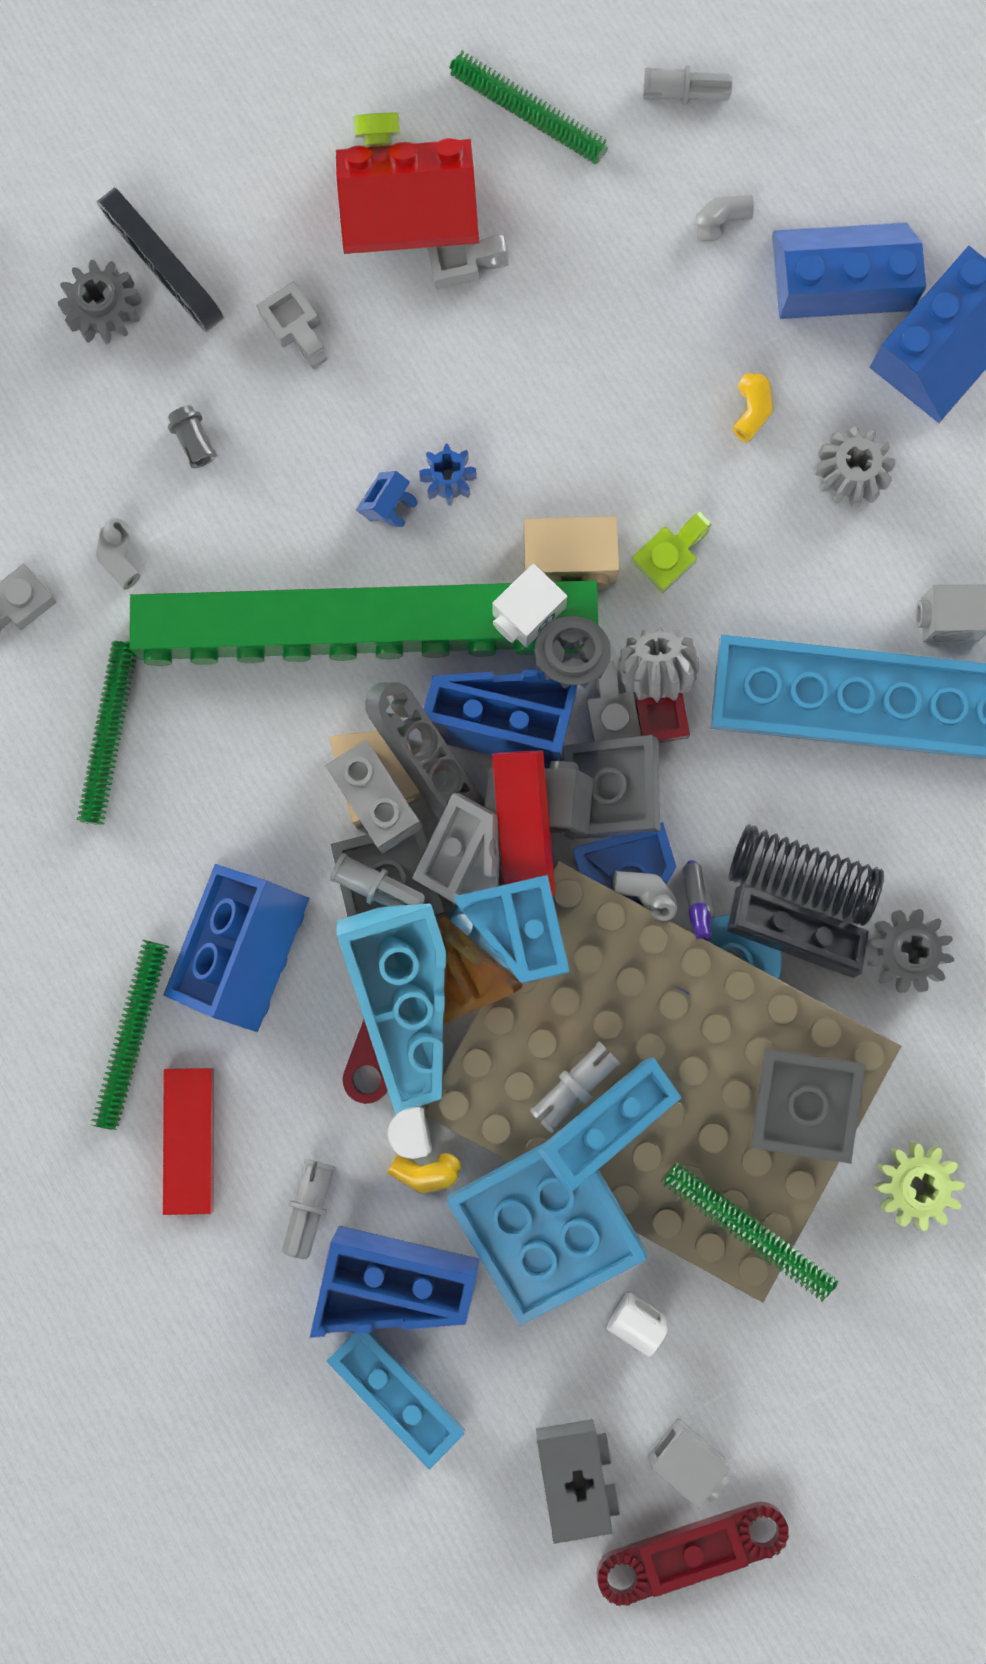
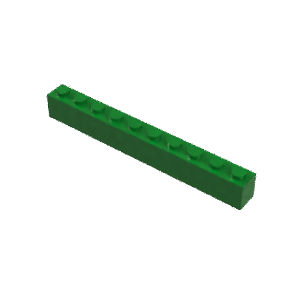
(331, 622)

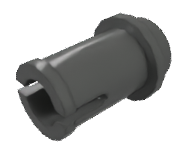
(187, 427)

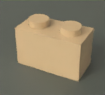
(573, 548)

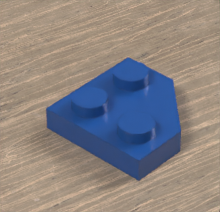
(626, 853)

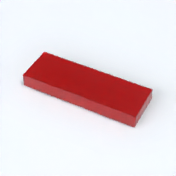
(523, 816)
(188, 1141)

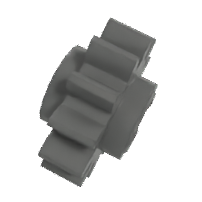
(101, 318)
(922, 939)

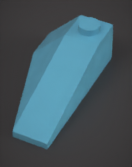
(399, 984)

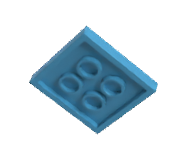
(544, 1239)

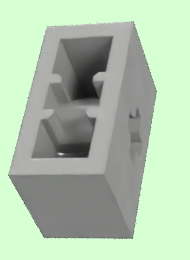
(374, 796)

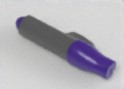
(699, 900)

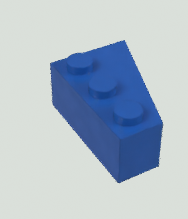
(501, 712)
(391, 1284)

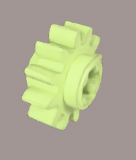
(933, 1175)

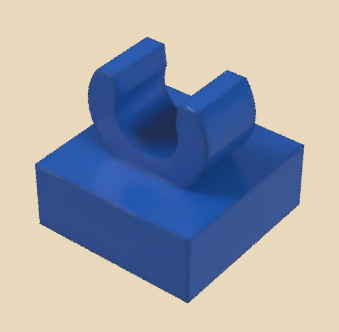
(383, 497)

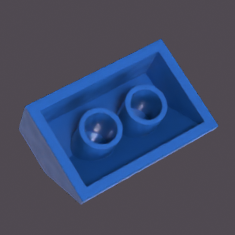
(848, 270)
(942, 340)
(236, 947)

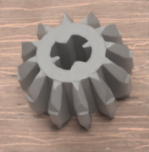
(854, 451)
(659, 664)

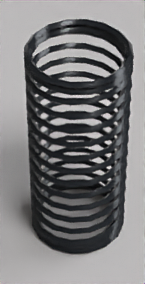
(861, 914)

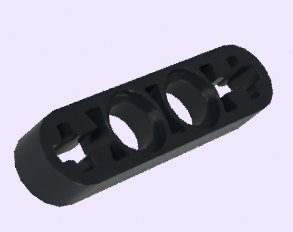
(160, 259)

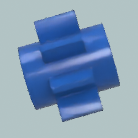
(448, 488)

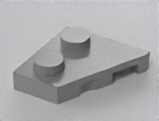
(461, 851)

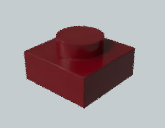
(663, 719)

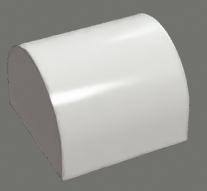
(410, 1133)
(638, 1324)

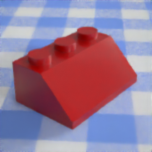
(407, 196)

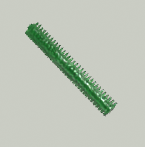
(527, 108)
(106, 734)
(130, 1035)
(750, 1230)

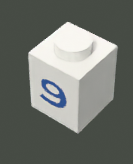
(528, 606)

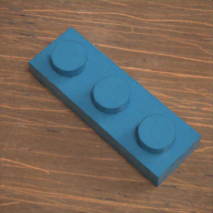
(609, 1124)
(396, 1397)

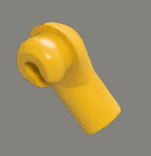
(758, 393)
(428, 1177)

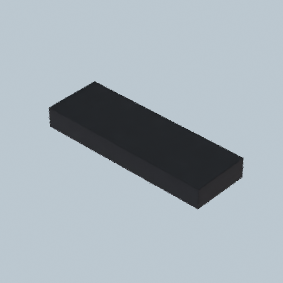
(798, 931)

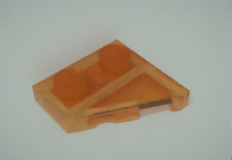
(470, 974)

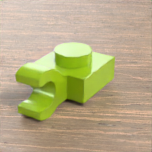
(669, 555)

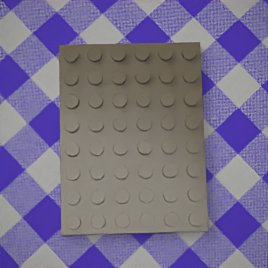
(703, 1042)

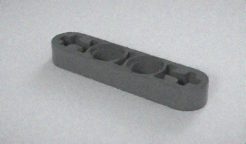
(433, 750)

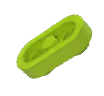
(376, 128)

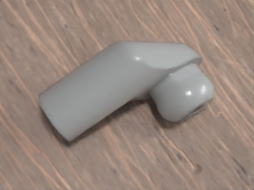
(719, 211)
(112, 553)
(649, 890)

